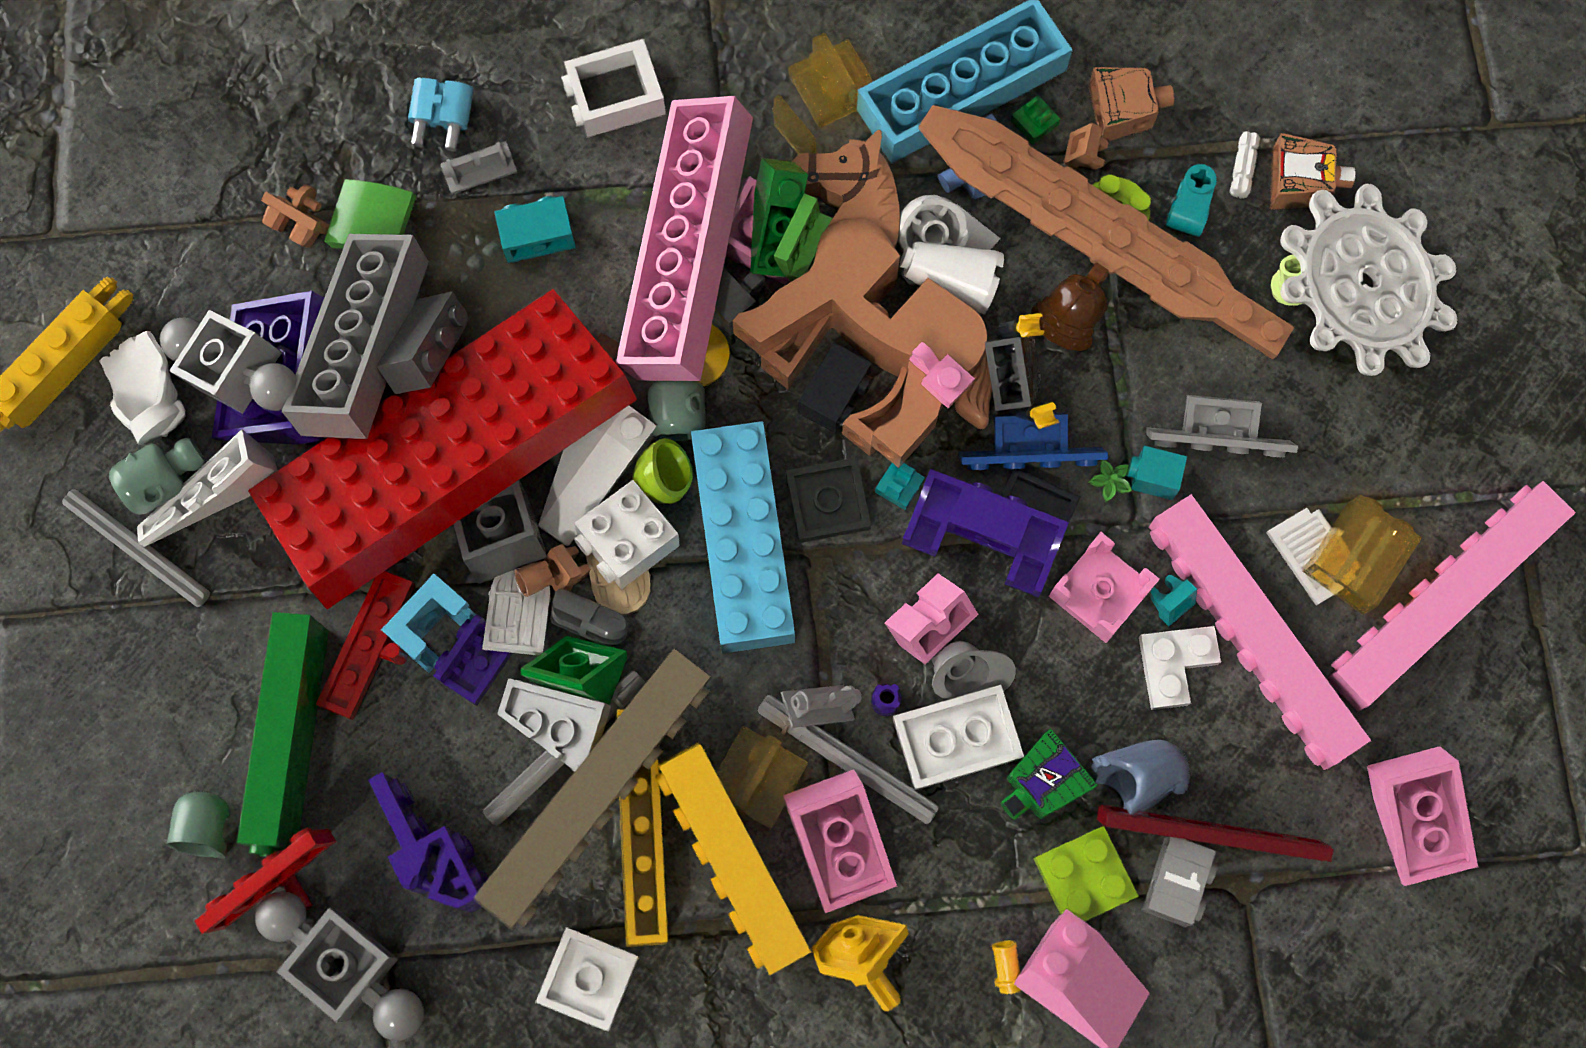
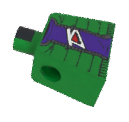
(1046, 779)

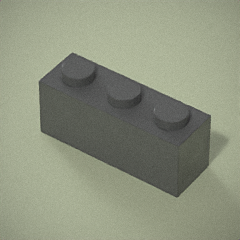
(423, 343)

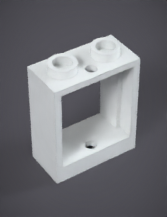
(621, 113)

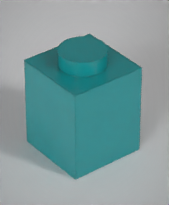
(1157, 472)

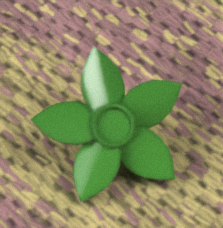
(1111, 480)

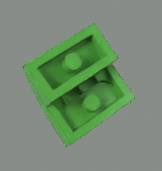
(369, 210)
(800, 242)

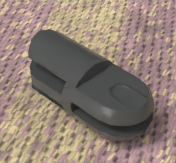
(588, 619)

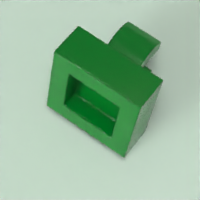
(1035, 119)

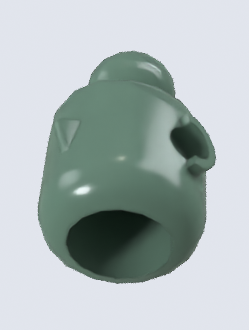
(676, 408)
(153, 476)

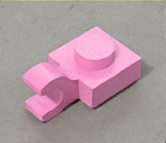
(944, 378)

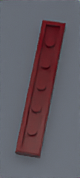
(1215, 833)

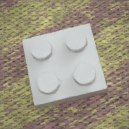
(587, 979)

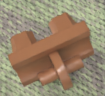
(281, 210)

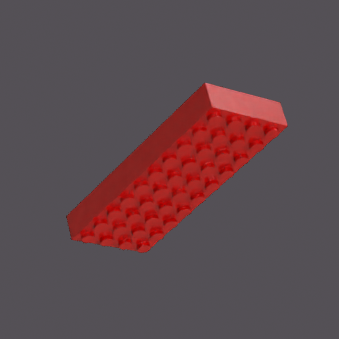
(442, 449)

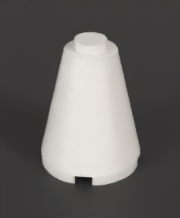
(959, 270)

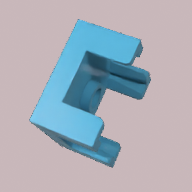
(421, 615)

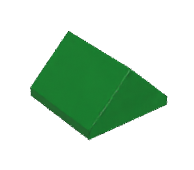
(578, 669)

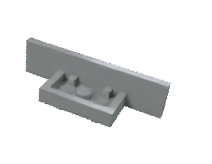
(1221, 423)

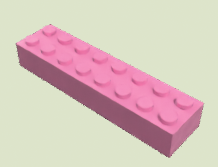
(685, 240)

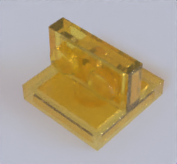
(830, 79)
(759, 774)

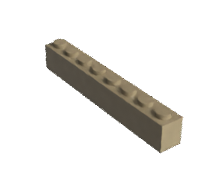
(592, 789)

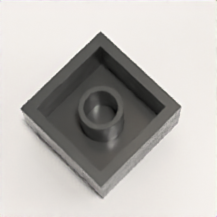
(500, 535)

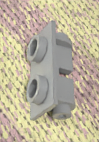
(478, 167)
(820, 705)

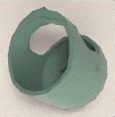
(199, 820)

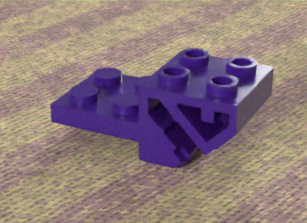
(428, 856)

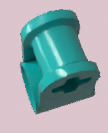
(1191, 203)

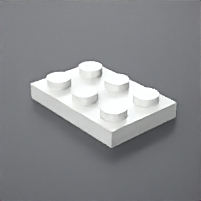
(958, 737)

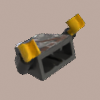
(1016, 370)

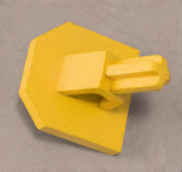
(860, 952)

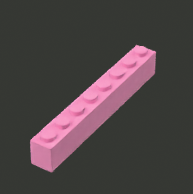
(1450, 596)
(1258, 633)

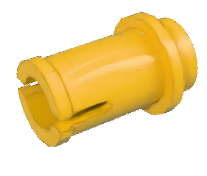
(1006, 966)

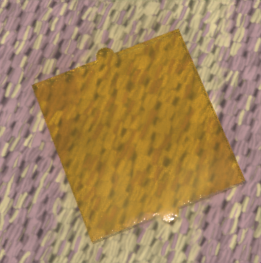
(792, 127)

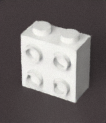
(625, 535)

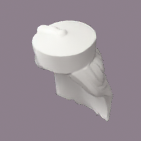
(143, 388)

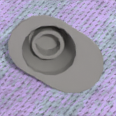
(965, 670)

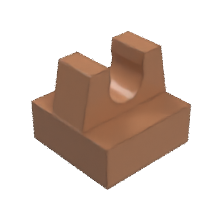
(1084, 146)
(564, 568)

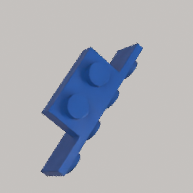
(1022, 442)

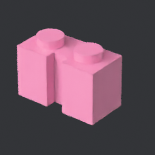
(933, 620)

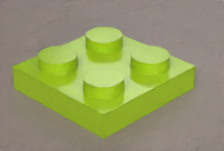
(1086, 875)

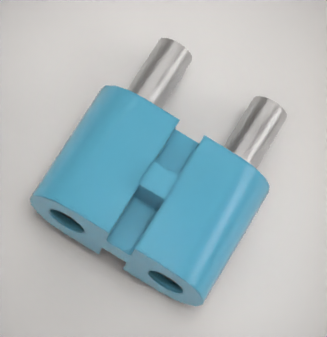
(441, 105)

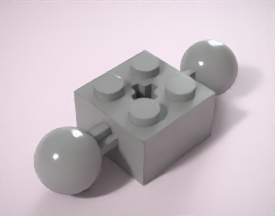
(227, 362)
(311, 966)

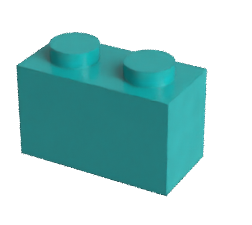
(534, 228)

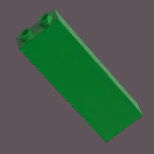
(283, 733)

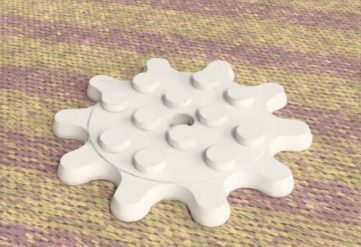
(1401, 271)

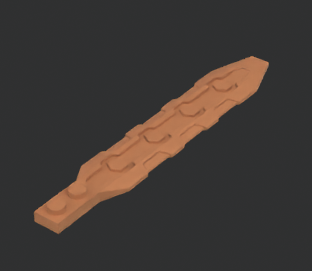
(1098, 226)

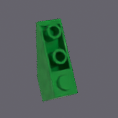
(776, 198)

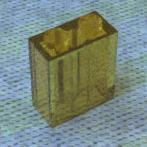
(1362, 554)

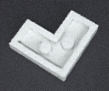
(1166, 658)

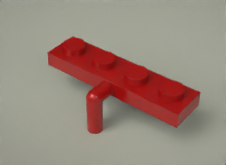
(366, 646)
(277, 871)

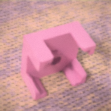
(1102, 589)

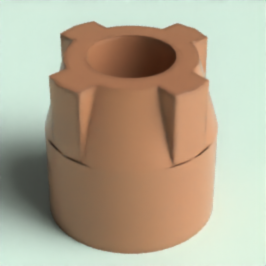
(533, 577)

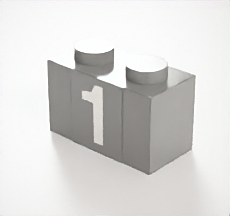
(1180, 881)

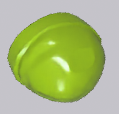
(663, 472)

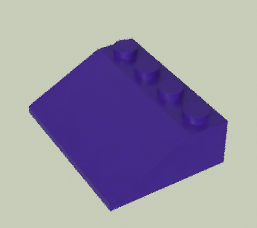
(287, 326)

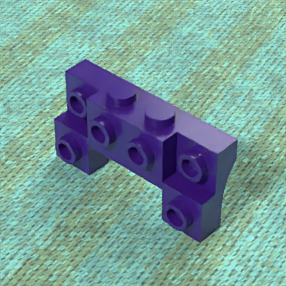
(989, 521)

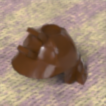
(1074, 309)

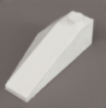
(591, 470)
(211, 488)

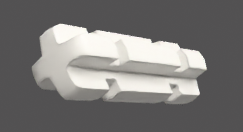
(1245, 165)

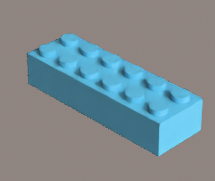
(965, 75)
(743, 537)

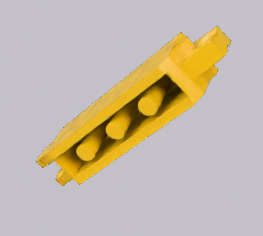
(60, 353)

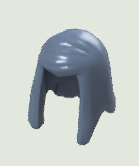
(1143, 773)

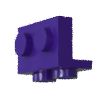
(467, 666)

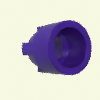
(882, 708)

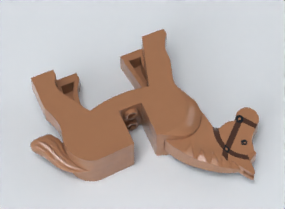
(842, 291)

